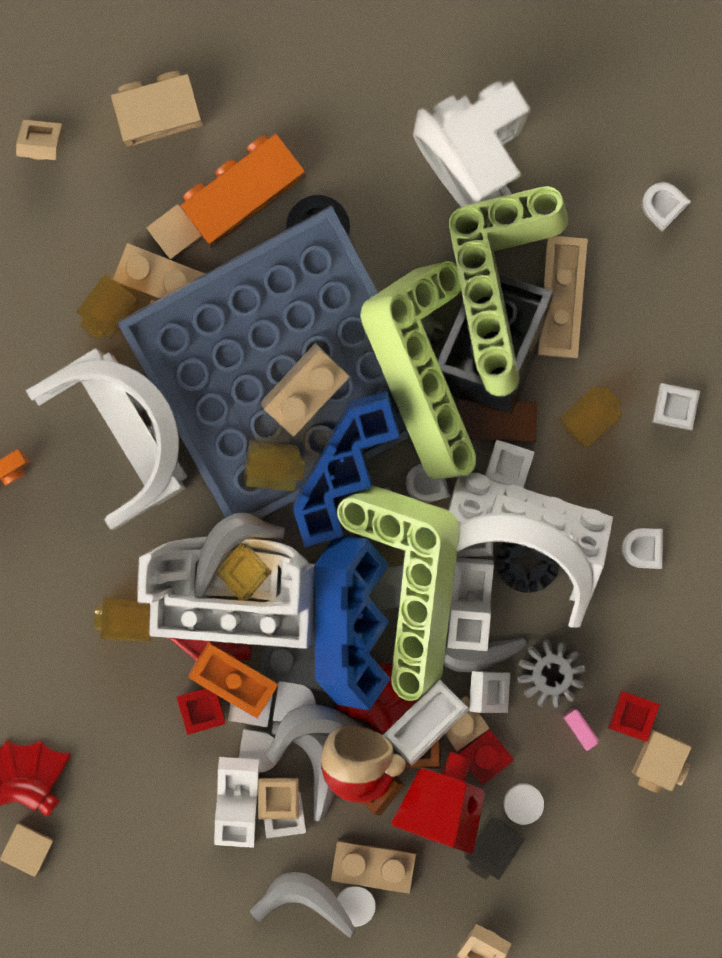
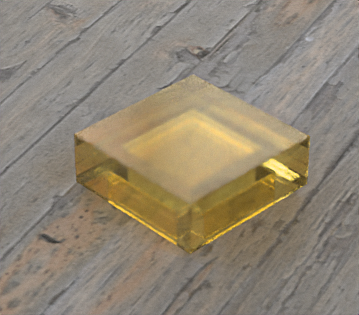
(243, 572)

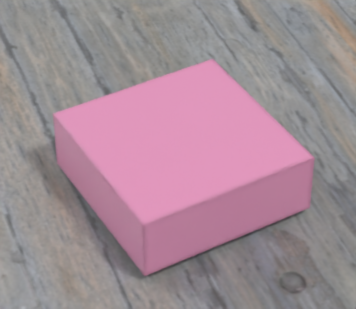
(580, 728)

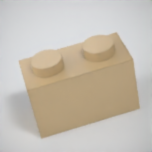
(156, 108)
(304, 389)

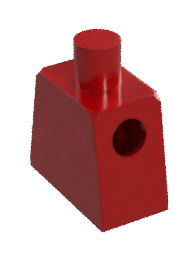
(443, 806)

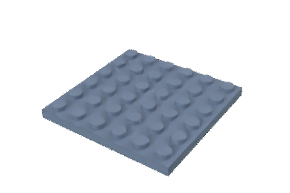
(239, 332)

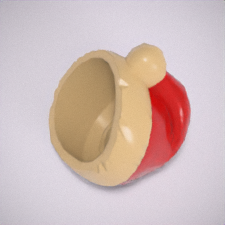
(359, 763)

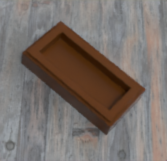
(492, 424)

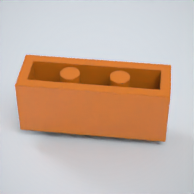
(242, 189)

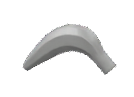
(224, 538)
(474, 660)
(304, 721)
(313, 746)
(306, 890)

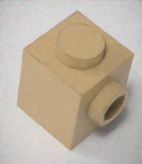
(662, 763)

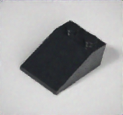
(526, 315)

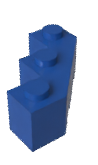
(343, 466)
(348, 622)

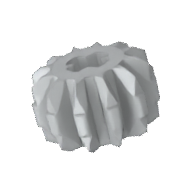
(563, 667)

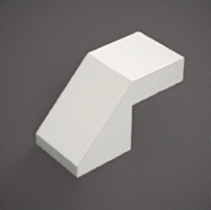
(470, 604)
(236, 802)

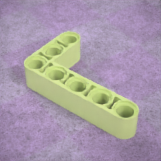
(485, 281)
(413, 371)
(425, 581)

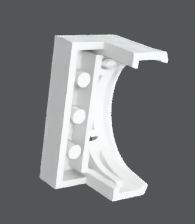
(467, 141)
(121, 398)
(561, 530)
(285, 620)

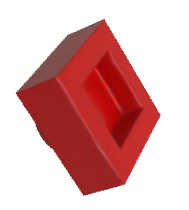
(200, 710)
(633, 716)
(487, 756)

